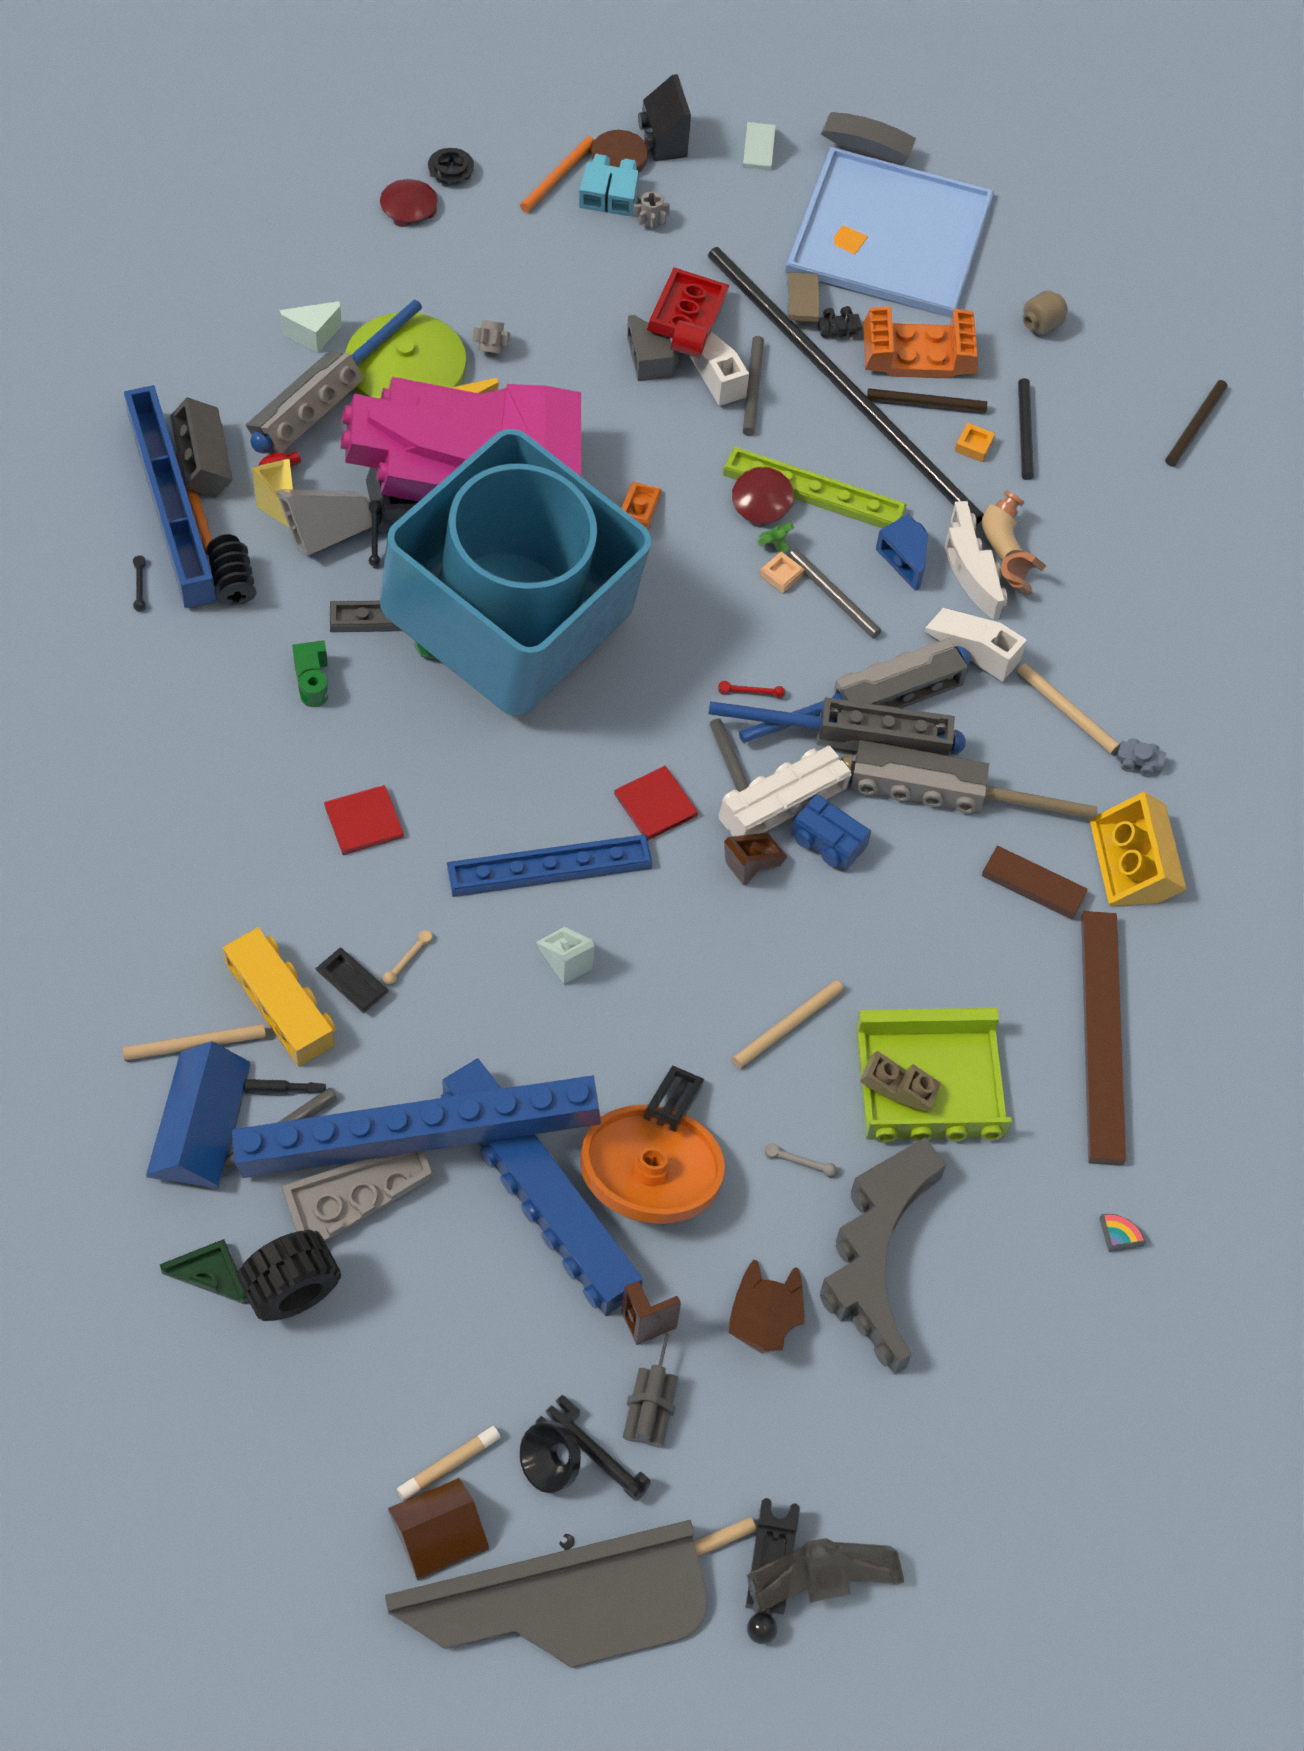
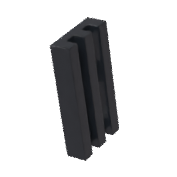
(664, 1116)

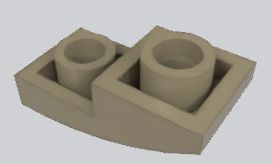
(803, 297)
(908, 1086)

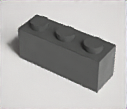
(201, 447)

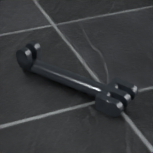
(633, 1486)

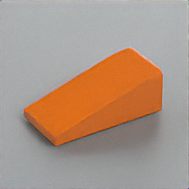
(642, 502)

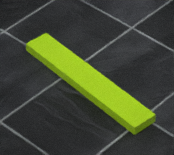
(822, 490)

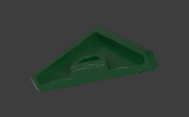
(208, 1269)

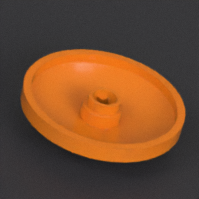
(650, 1169)

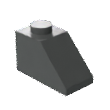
(650, 351)

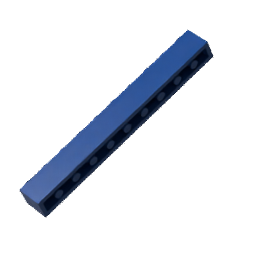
(416, 1126)

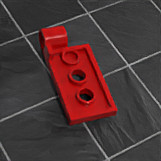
(688, 310)

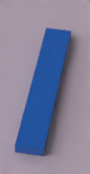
(549, 865)

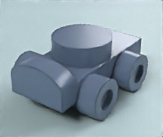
(1141, 754)

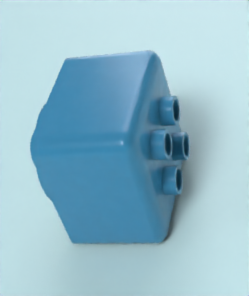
(513, 570)

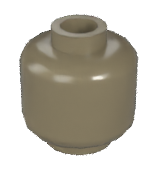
(1044, 312)

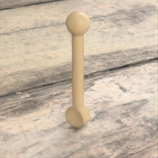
(424, 938)

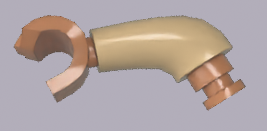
(999, 529)

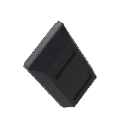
(352, 980)

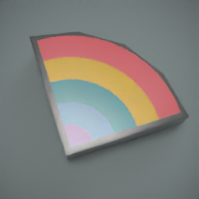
(1120, 1232)

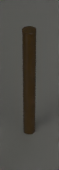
(927, 400)
(1196, 423)

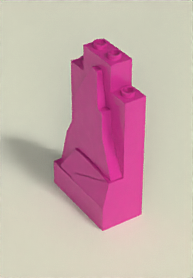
(429, 430)

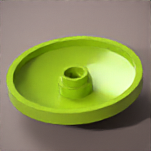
(418, 351)

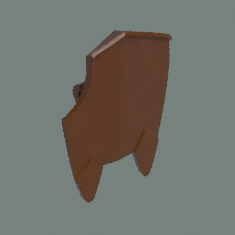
(766, 1310)

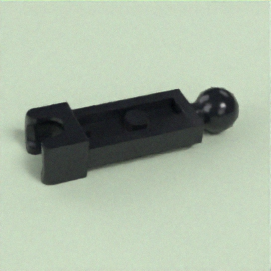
(772, 1541)

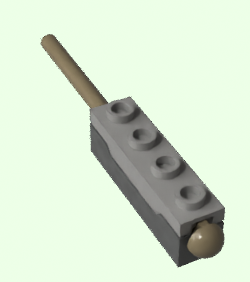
(939, 781)

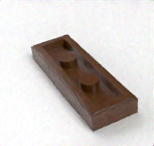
(1034, 882)

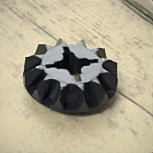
(440, 162)

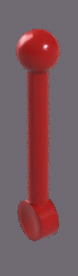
(725, 687)

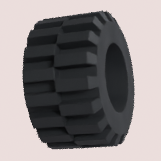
(289, 1275)

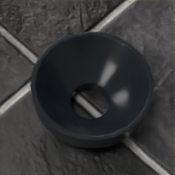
(540, 1457)

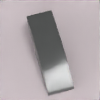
(868, 137)

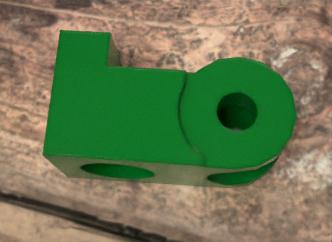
(311, 681)

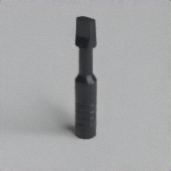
(281, 1086)

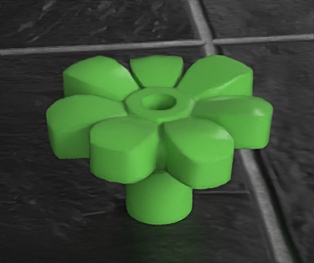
(776, 537)

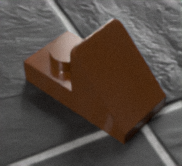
(751, 852)

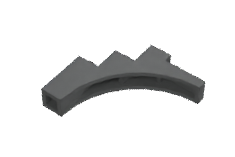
(861, 1285)

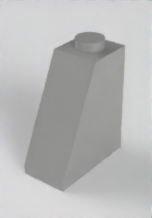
(324, 516)

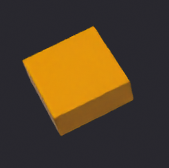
(849, 239)
(975, 442)

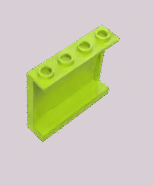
(953, 1048)

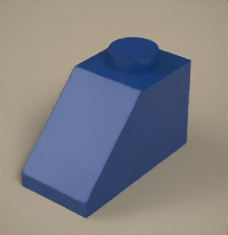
(904, 548)

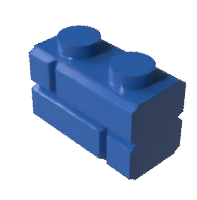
(830, 833)

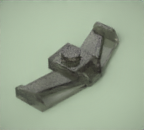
(824, 1571)

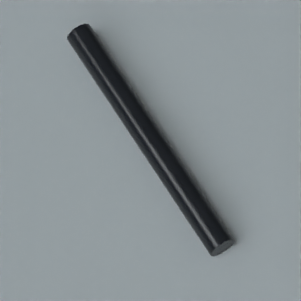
(1025, 422)

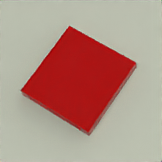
(656, 803)
(363, 819)

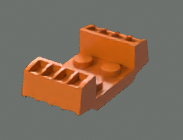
(920, 348)

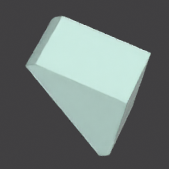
(759, 146)
(311, 324)
(567, 953)

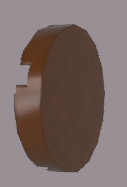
(620, 146)

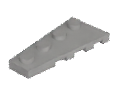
(353, 1192)

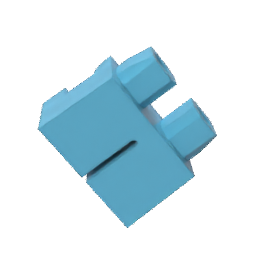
(601, 176)

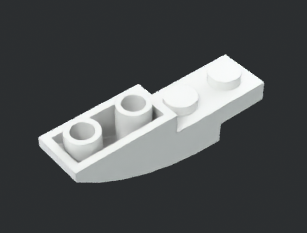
(972, 566)

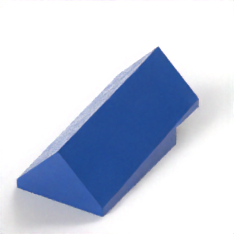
(199, 1116)

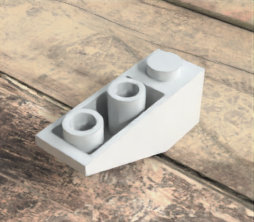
(722, 371)
(988, 642)

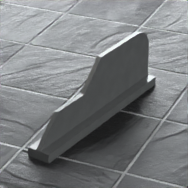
(572, 1601)

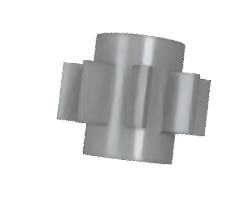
(651, 209)
(491, 336)

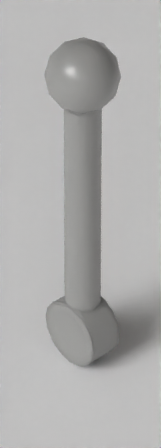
(772, 1151)

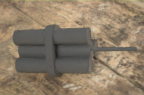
(651, 1404)

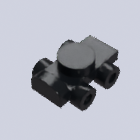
(841, 325)

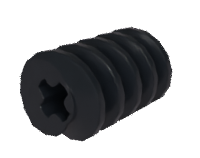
(231, 570)

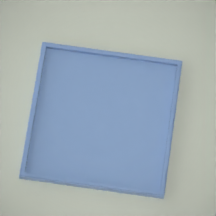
(916, 227)

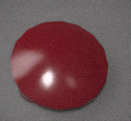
(408, 201)
(762, 495)

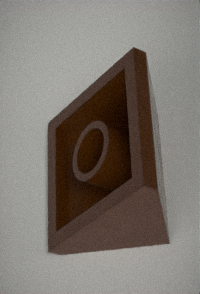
(439, 1528)

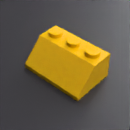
(1137, 852)

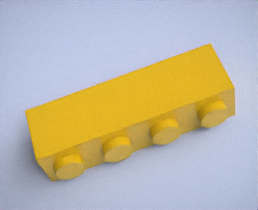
(279, 996)

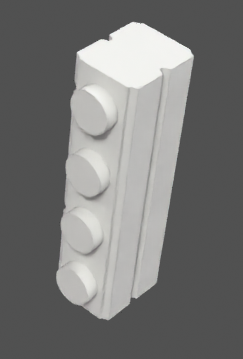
(785, 793)

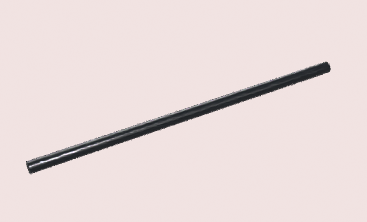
(841, 381)

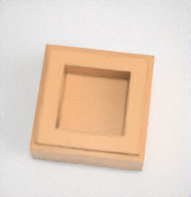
(782, 572)

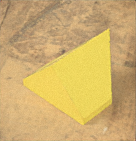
(267, 481)

